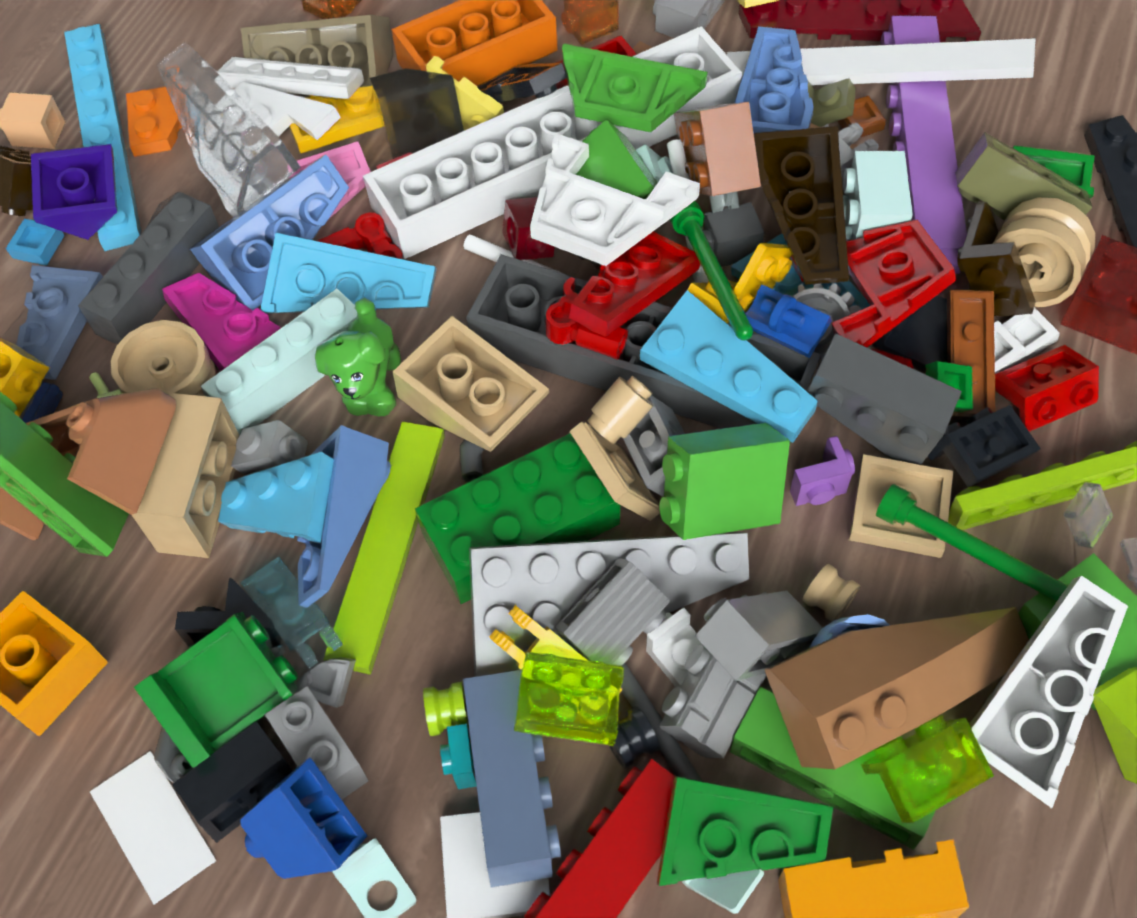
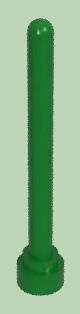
(690, 223)
(900, 508)

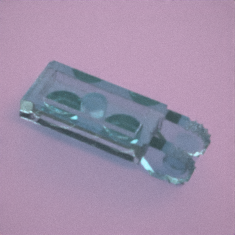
(276, 593)

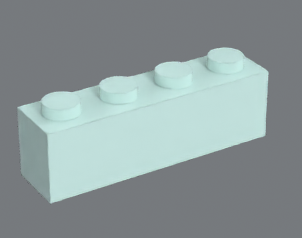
(281, 364)

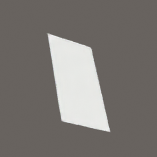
(152, 827)

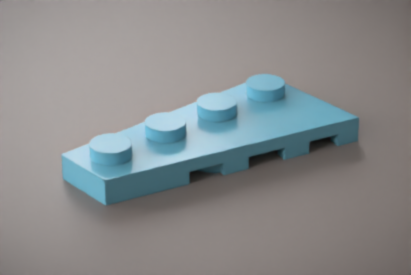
(309, 270)
(710, 358)

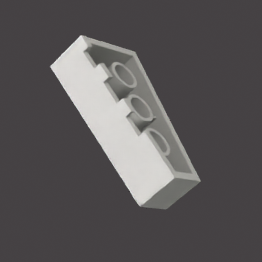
(1043, 697)

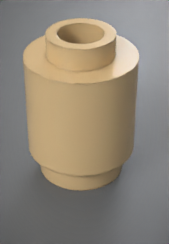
(620, 409)

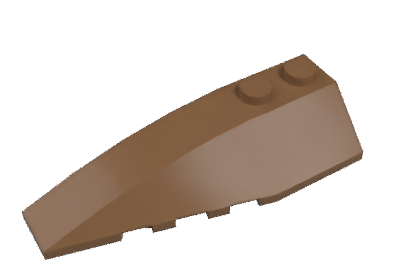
(888, 681)

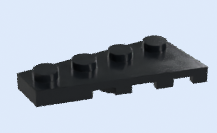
(1115, 154)

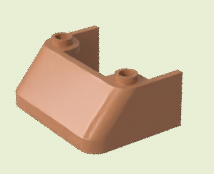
(113, 446)

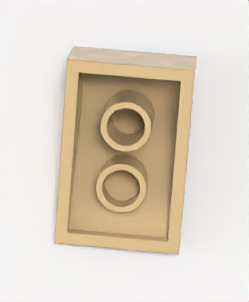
(467, 385)

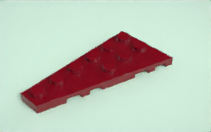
(858, 18)

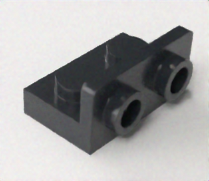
(986, 444)

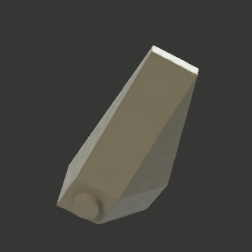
(339, 42)

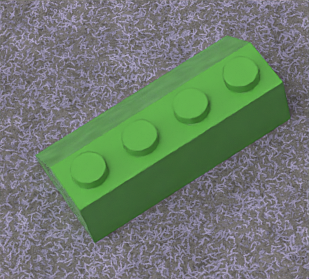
(38, 480)

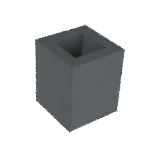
(733, 233)

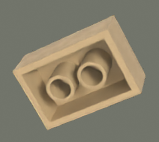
(189, 477)

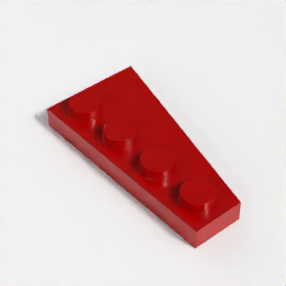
(632, 283)

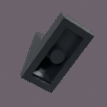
(197, 624)

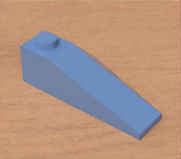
(776, 83)
(241, 249)
(356, 480)

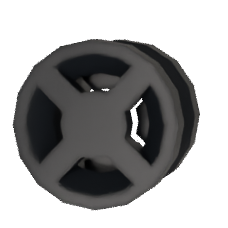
(634, 738)

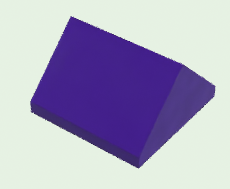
(74, 189)

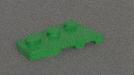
(737, 830)

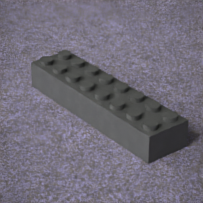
(513, 320)

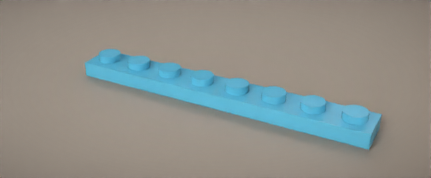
(102, 126)

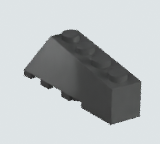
(158, 258)

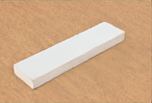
(293, 77)

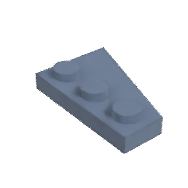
(54, 314)

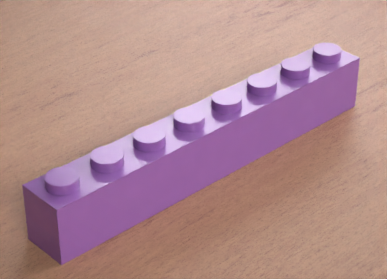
(925, 134)

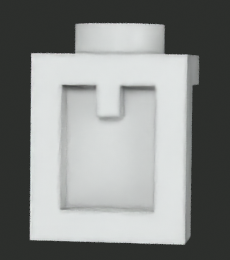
(672, 644)

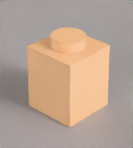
(31, 120)

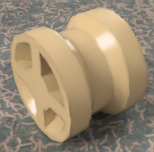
(831, 593)

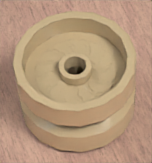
(1052, 244)
(162, 357)

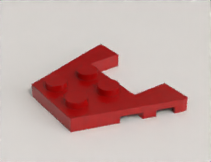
(897, 274)

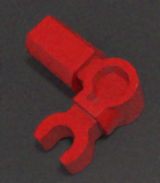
(367, 234)
(563, 330)

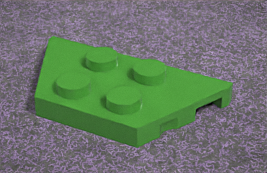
(627, 88)

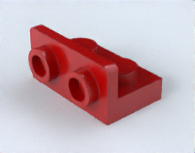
(1050, 386)

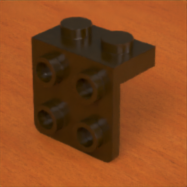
(994, 266)

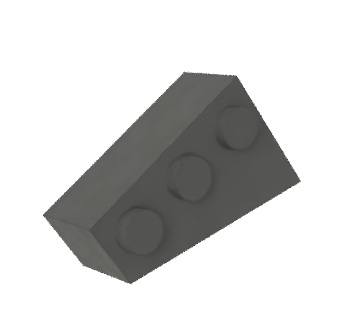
(883, 400)

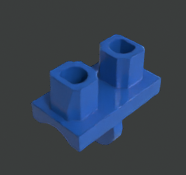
(787, 321)

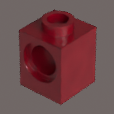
(517, 231)

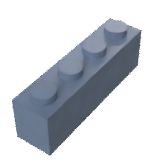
(508, 784)

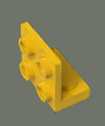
(766, 267)

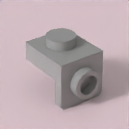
(267, 447)

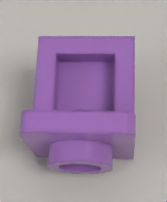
(824, 480)

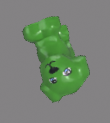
(359, 362)

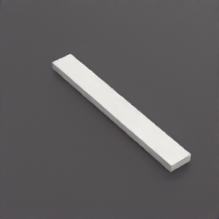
(914, 62)

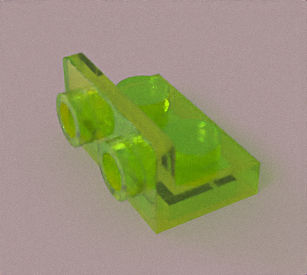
(568, 698)
(930, 767)

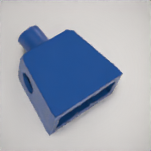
(302, 825)

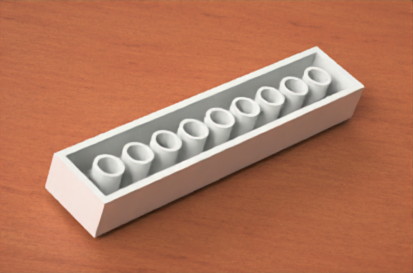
(505, 158)

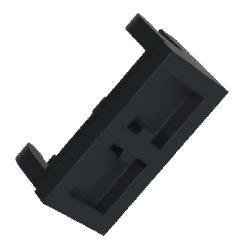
(232, 781)

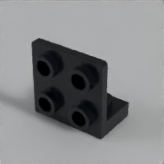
(920, 335)

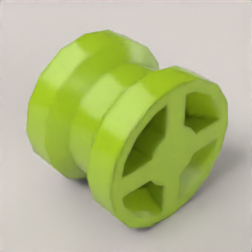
(445, 708)

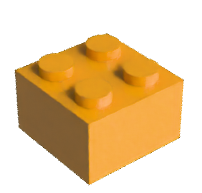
(41, 663)

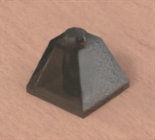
(416, 109)

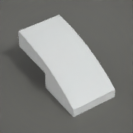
(1022, 339)

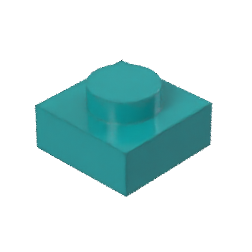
(458, 757)

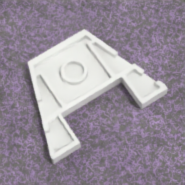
(282, 110)
(595, 217)

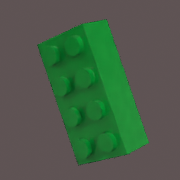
(529, 501)

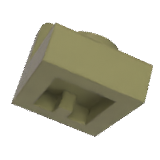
(832, 102)

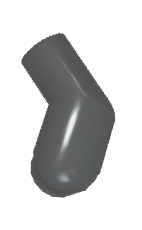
(471, 461)
(170, 758)

